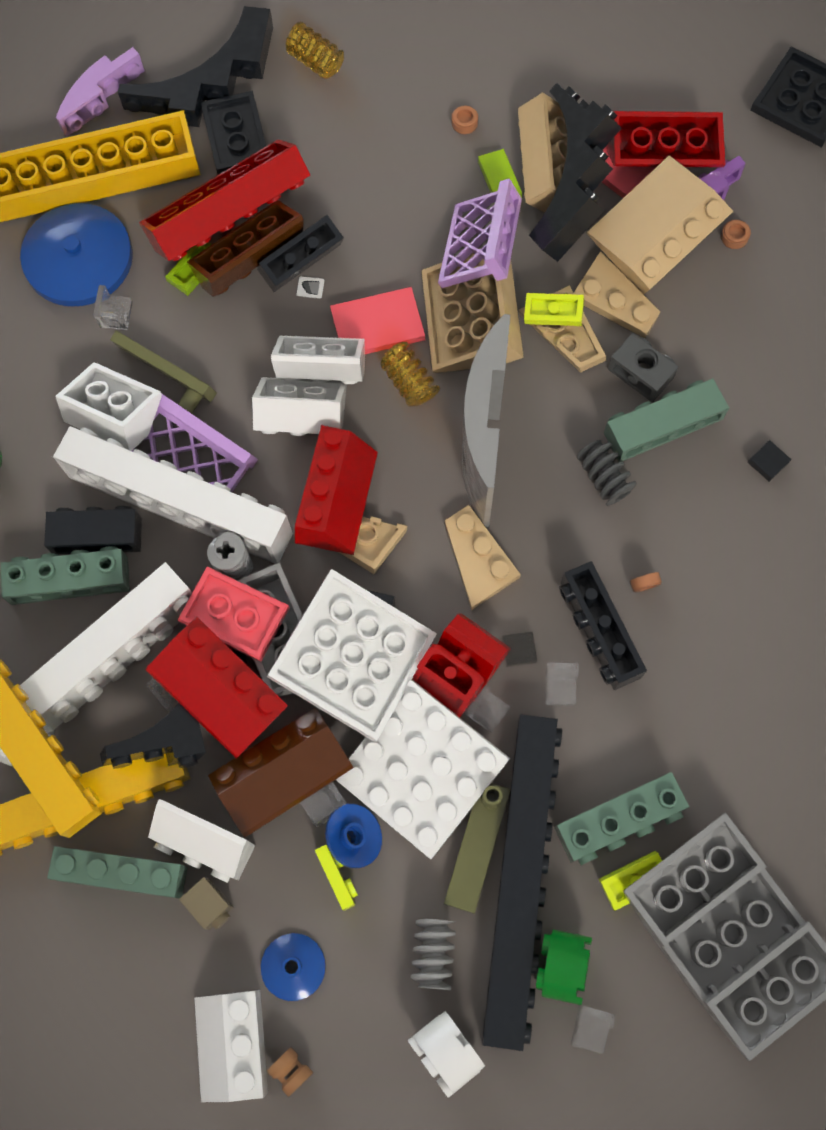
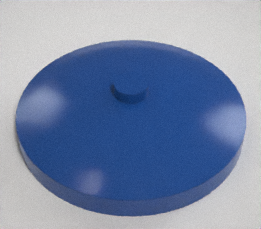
(75, 252)

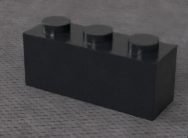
(300, 253)
(93, 529)

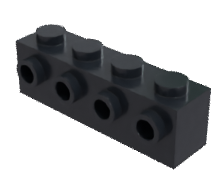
(602, 625)

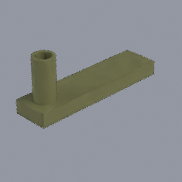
(195, 388)
(477, 849)

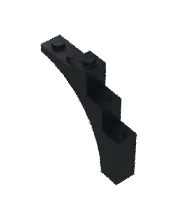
(240, 56)
(585, 167)
(174, 735)

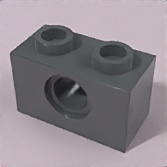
(647, 382)

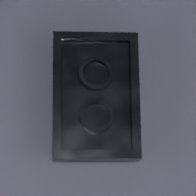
(233, 128)

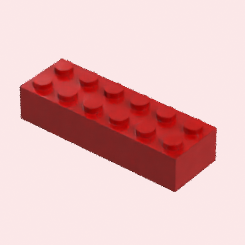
(225, 199)

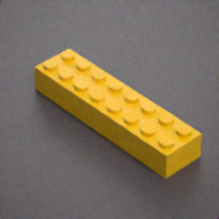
(96, 165)

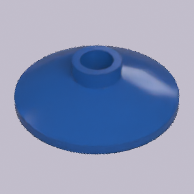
(364, 835)
(309, 972)

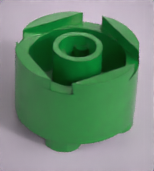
(565, 966)

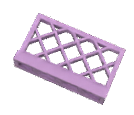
(499, 235)
(204, 433)

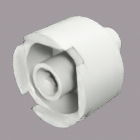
(446, 1053)

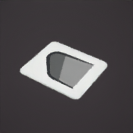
(310, 287)

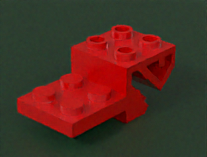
(460, 664)

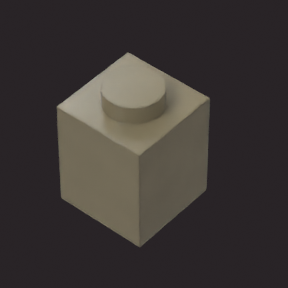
(207, 904)

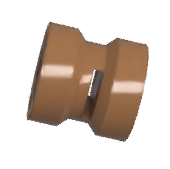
(284, 1066)

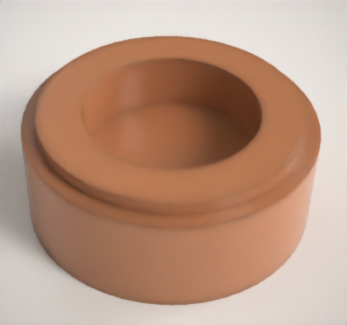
(464, 119)
(735, 234)
(646, 582)

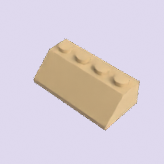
(542, 149)

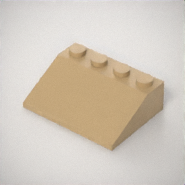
(659, 223)
(465, 314)

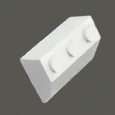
(319, 359)
(110, 405)
(297, 406)
(199, 841)
(231, 1047)

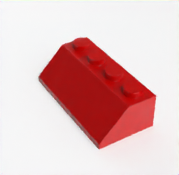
(652, 136)
(335, 491)
(216, 687)

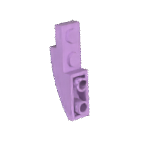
(89, 92)

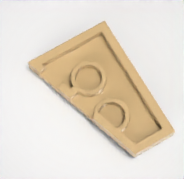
(616, 297)
(574, 343)
(375, 543)
(479, 557)

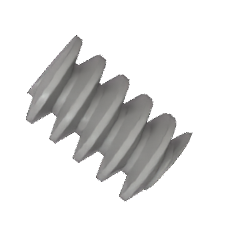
(230, 556)
(433, 953)

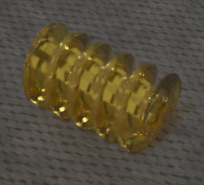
(314, 51)
(407, 375)

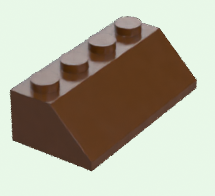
(244, 247)
(280, 772)

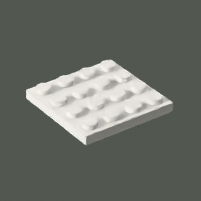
(352, 655)
(423, 770)

